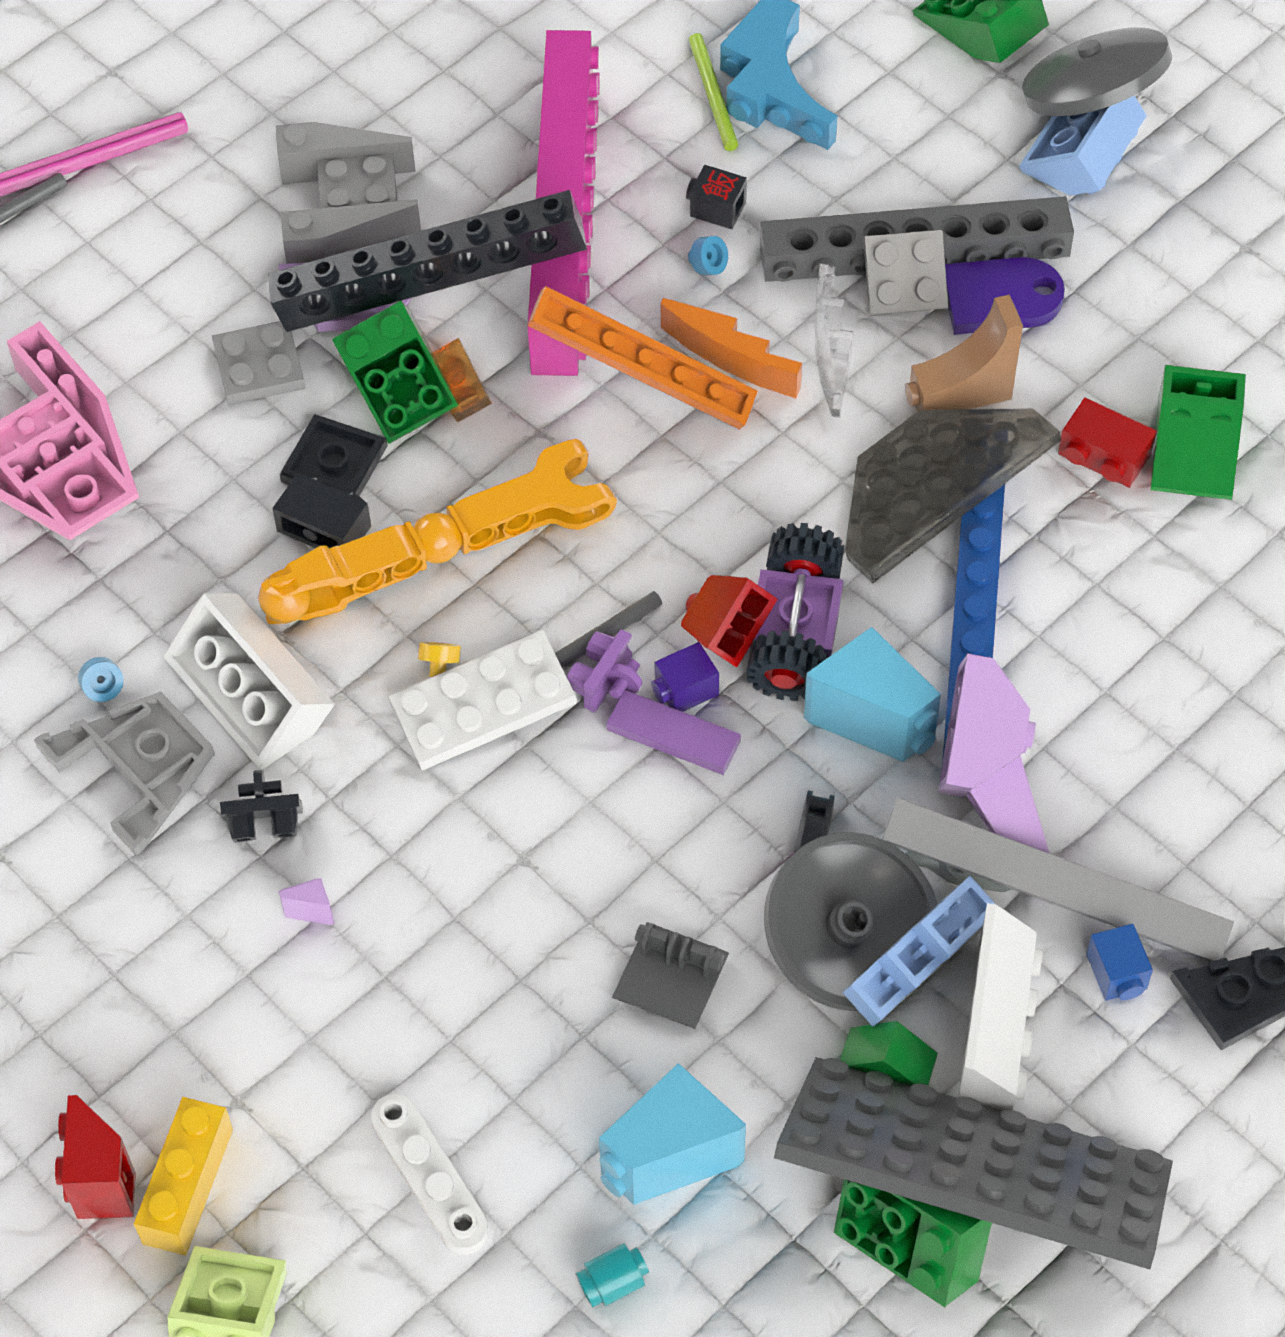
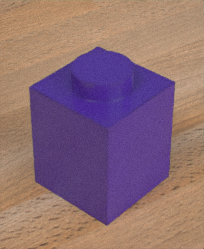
(685, 678)

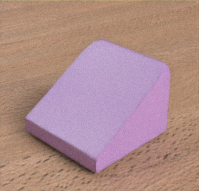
(307, 902)

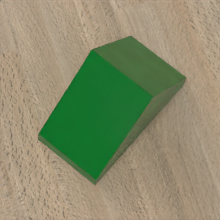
(890, 1050)

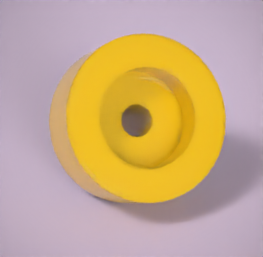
(439, 655)

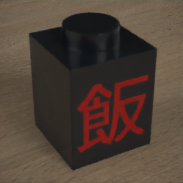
(717, 196)

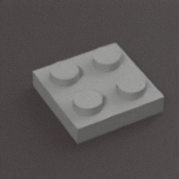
(905, 272)
(258, 362)

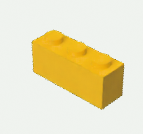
(183, 1176)

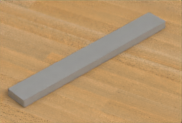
(1057, 881)

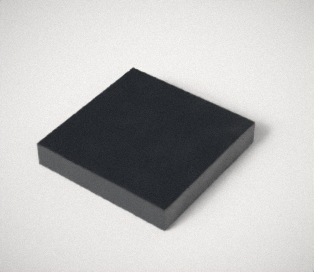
(335, 454)

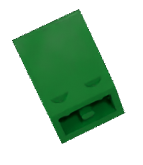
(985, 27)
(395, 371)
(1198, 432)
(916, 1241)

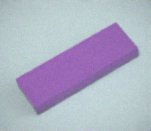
(673, 732)

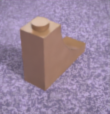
(976, 370)

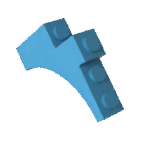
(763, 79)

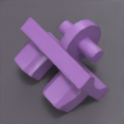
(612, 673)

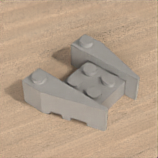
(354, 188)

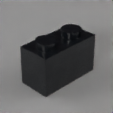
(320, 514)

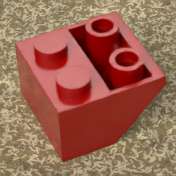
(94, 1165)

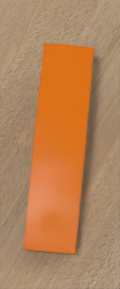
(719, 342)

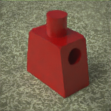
(727, 615)

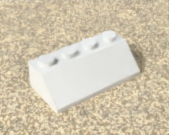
(247, 678)
(999, 1011)

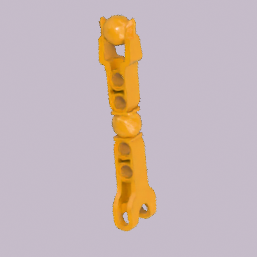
(332, 577)

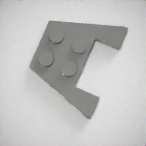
(150, 748)

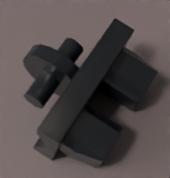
(242, 813)

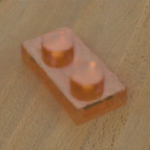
(462, 380)

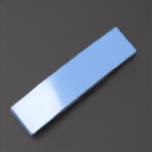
(919, 952)

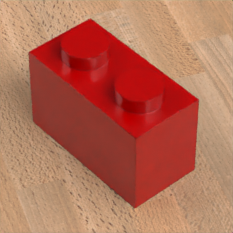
(1107, 442)

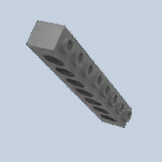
(970, 234)

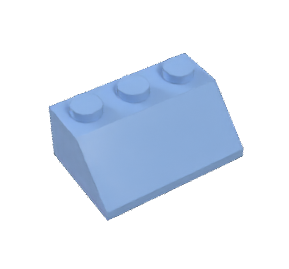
(1082, 149)

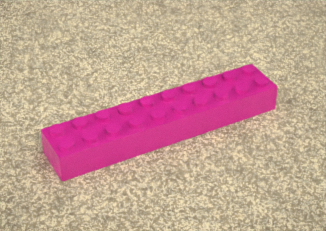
(566, 165)

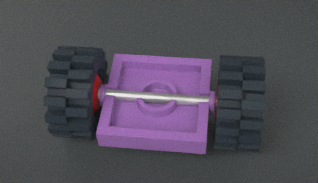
(803, 623)

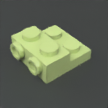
(226, 1295)

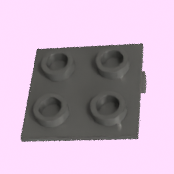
(670, 974)

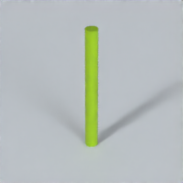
(713, 92)

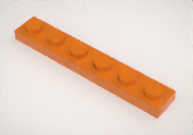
(642, 357)

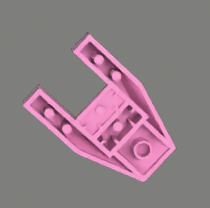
(63, 447)

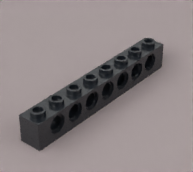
(427, 261)

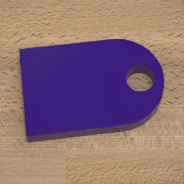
(976, 284)

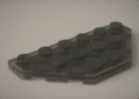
(934, 474)

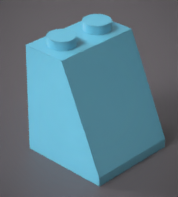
(873, 698)
(670, 1140)

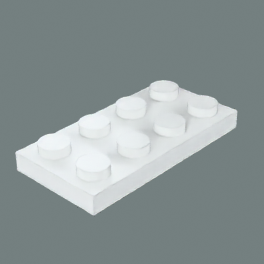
(482, 700)

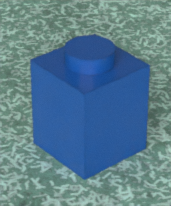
(1119, 963)

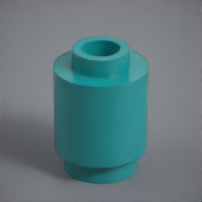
(612, 1275)

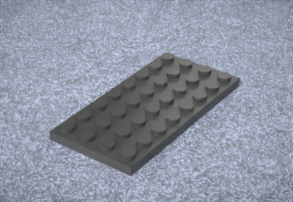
(978, 1161)

